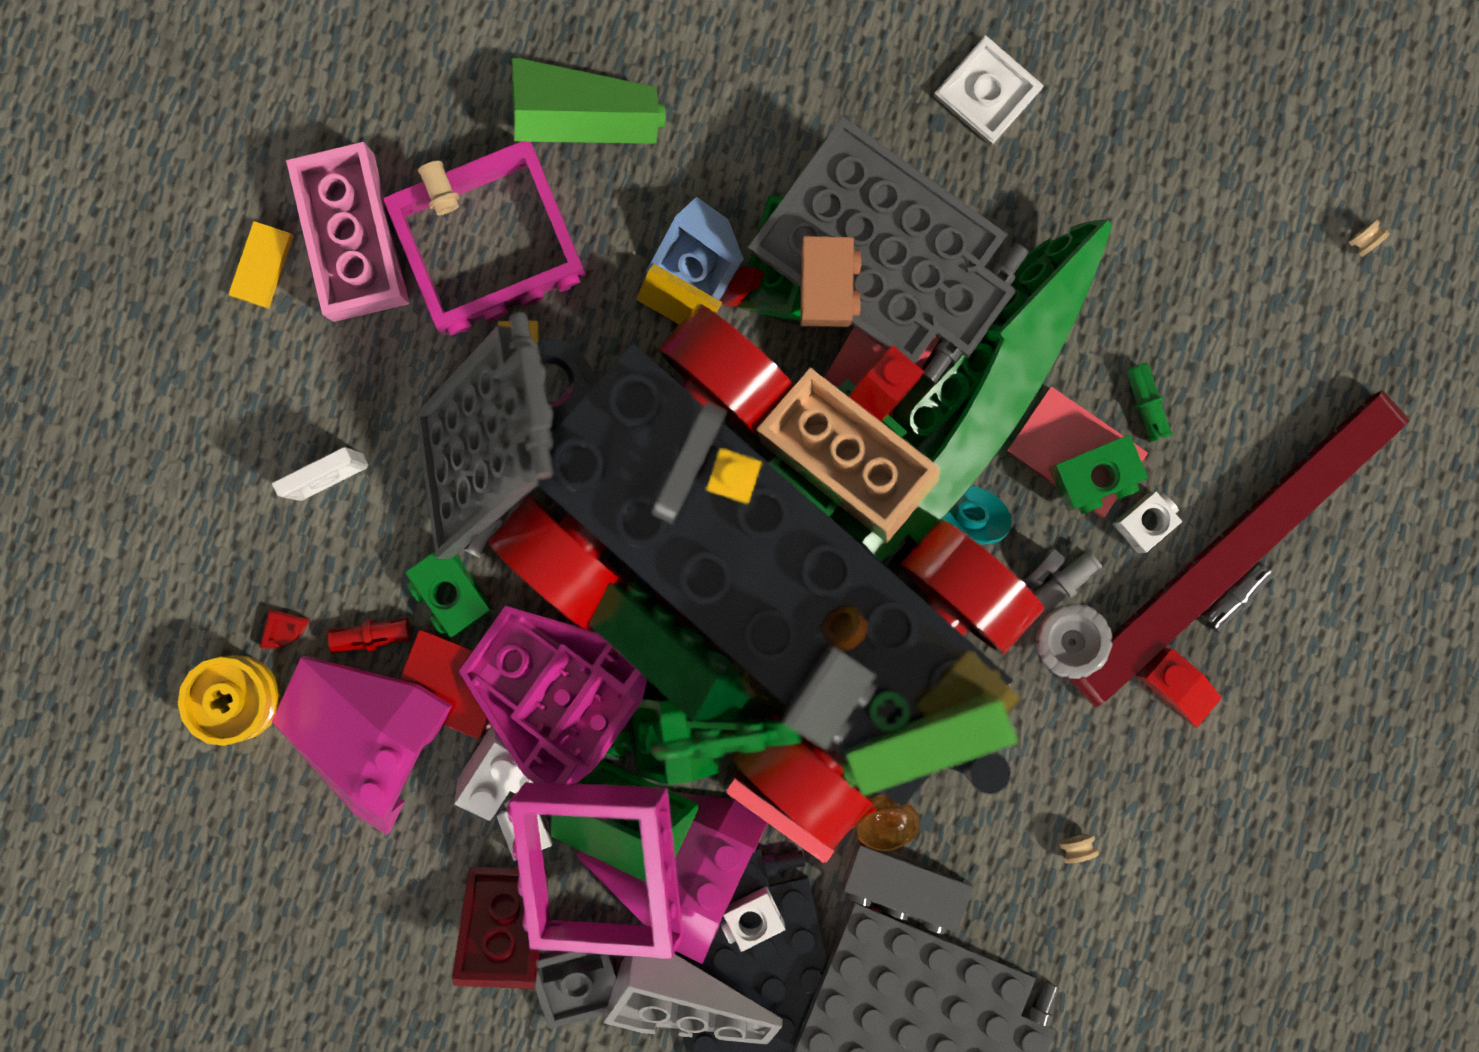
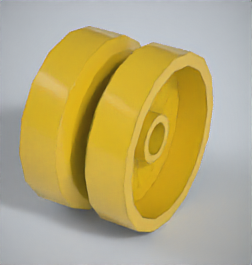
(206, 703)

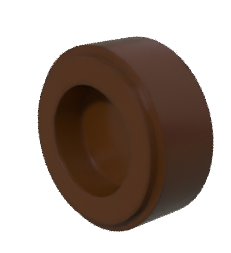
(844, 628)

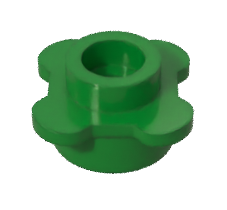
(621, 745)

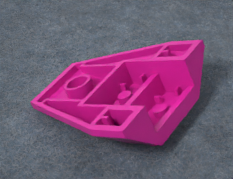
(552, 693)
(359, 732)
(706, 870)

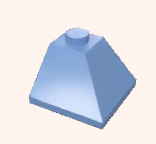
(700, 249)

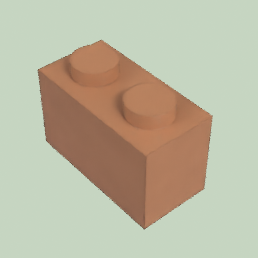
(828, 281)

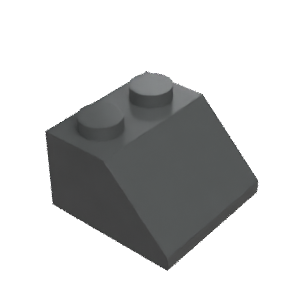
(829, 697)

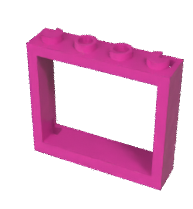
(463, 180)
(629, 802)

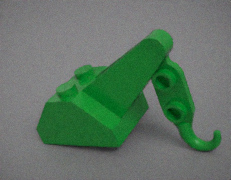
(679, 751)

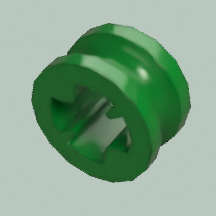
(897, 701)

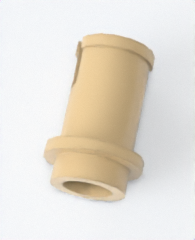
(438, 187)

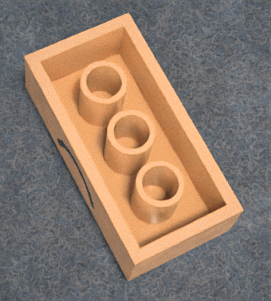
(848, 455)

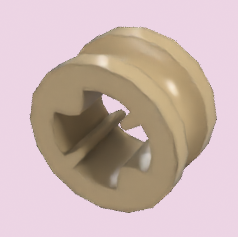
(1369, 237)
(1079, 848)

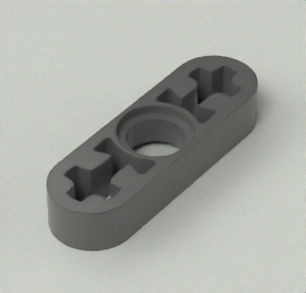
(689, 462)

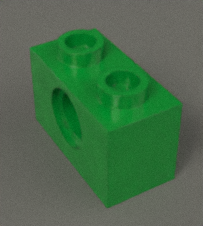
(1123, 470)
(470, 600)

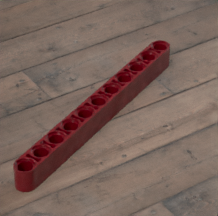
(1244, 544)

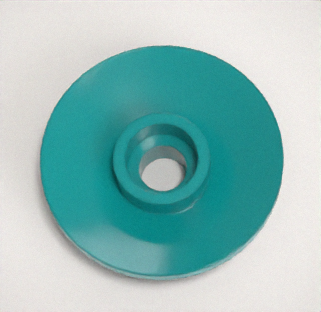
(980, 516)

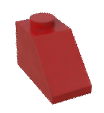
(886, 383)
(1180, 685)

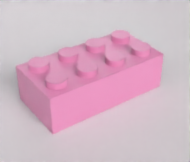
(347, 232)

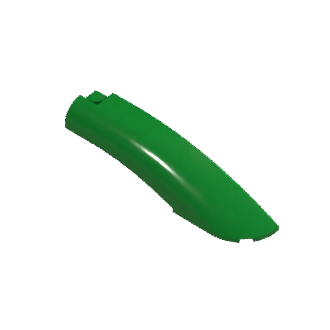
(1025, 345)

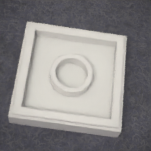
(988, 90)
(321, 474)

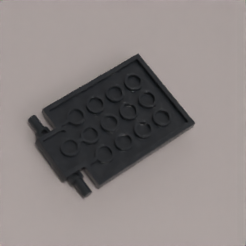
(776, 972)

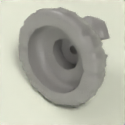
(1086, 629)

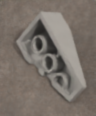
(683, 997)

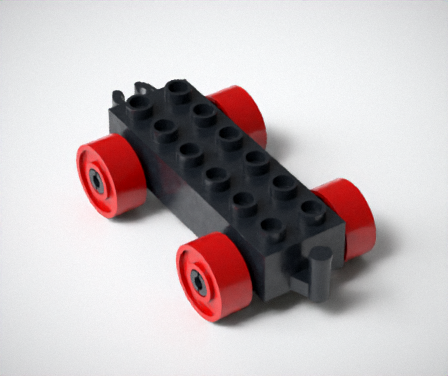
(754, 571)

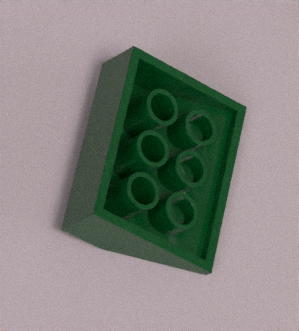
(674, 657)

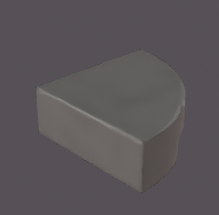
(1048, 563)

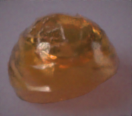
(887, 825)

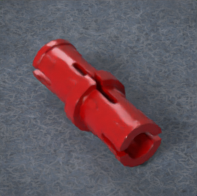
(369, 635)

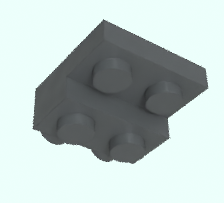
(574, 985)

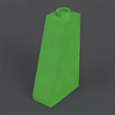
(581, 106)
(929, 744)

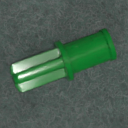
(1148, 401)

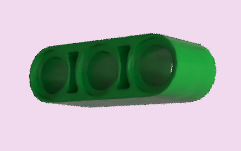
(938, 407)

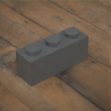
(907, 888)

